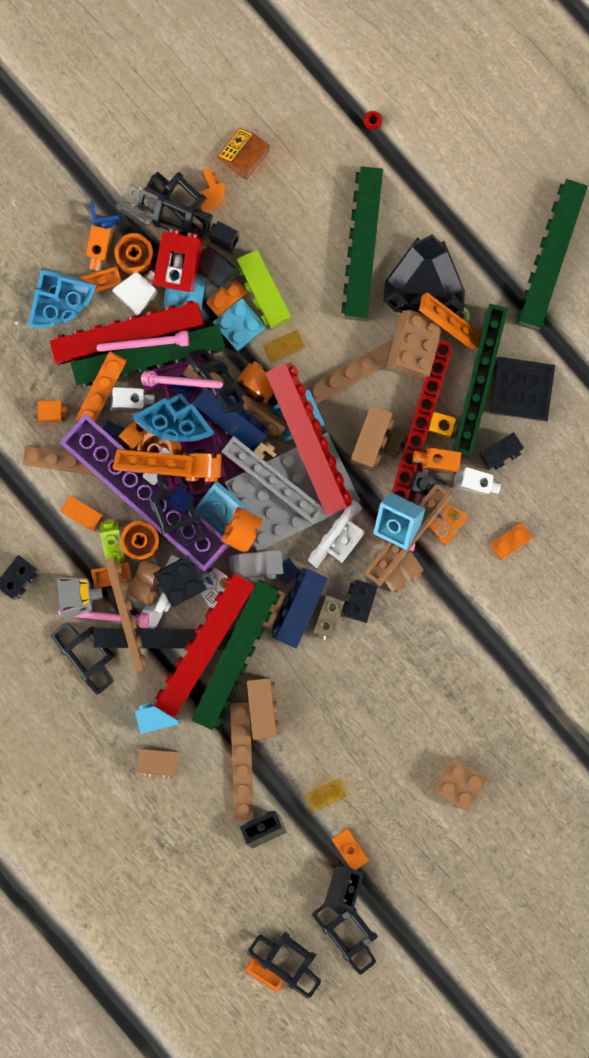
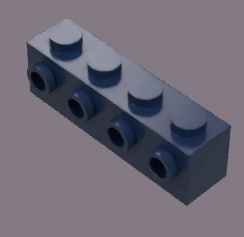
(237, 424)
(299, 607)

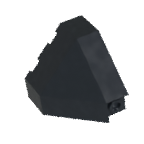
(421, 270)

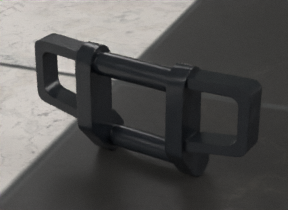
(170, 185)
(157, 218)
(213, 365)
(165, 527)
(67, 650)
(348, 954)
(291, 981)

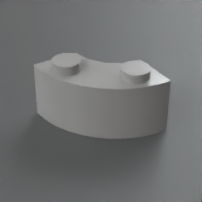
(257, 564)

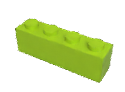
(263, 289)

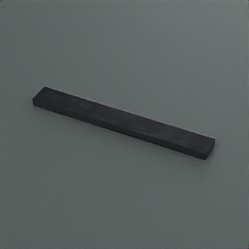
(150, 638)

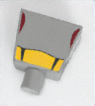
(76, 596)

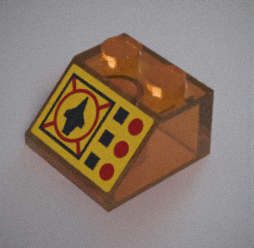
(244, 152)

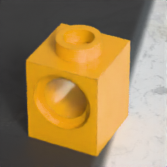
(434, 425)

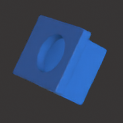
(106, 222)

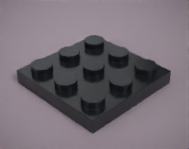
(522, 389)

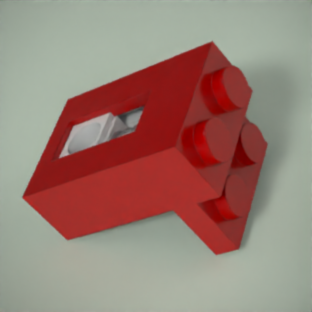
(187, 245)

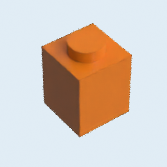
(51, 411)

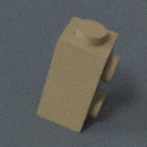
(328, 618)

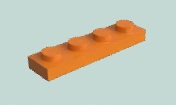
(449, 321)
(102, 386)
(153, 463)

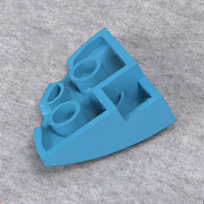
(58, 298)
(174, 420)

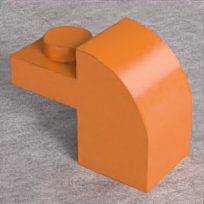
(215, 193)

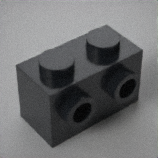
(217, 268)
(502, 450)
(17, 577)
(360, 601)
(263, 829)
(344, 888)

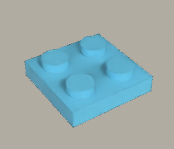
(178, 297)
(240, 325)
(218, 507)

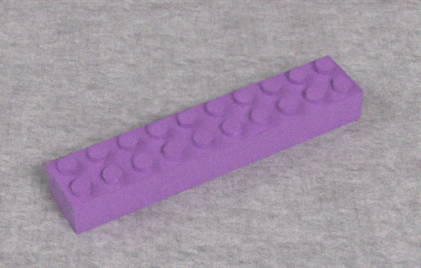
(97, 452)

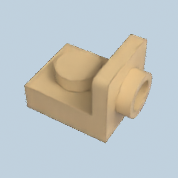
(264, 447)

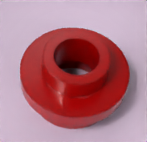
(372, 114)

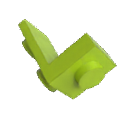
(111, 540)

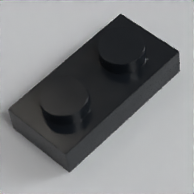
(423, 483)

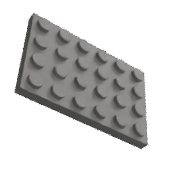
(279, 518)

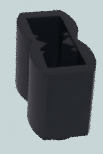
(224, 236)

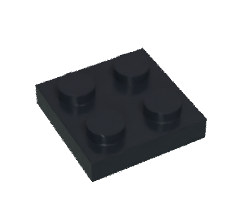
(180, 581)

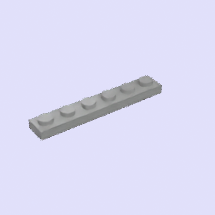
(272, 480)

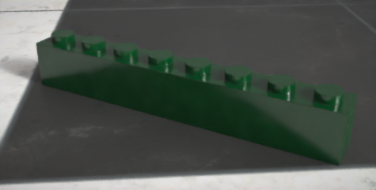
(363, 243)
(552, 255)
(141, 358)
(480, 380)
(235, 654)

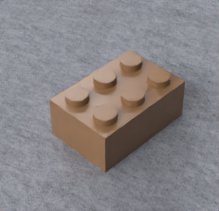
(414, 345)
(372, 438)
(262, 708)

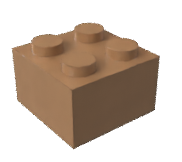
(460, 784)

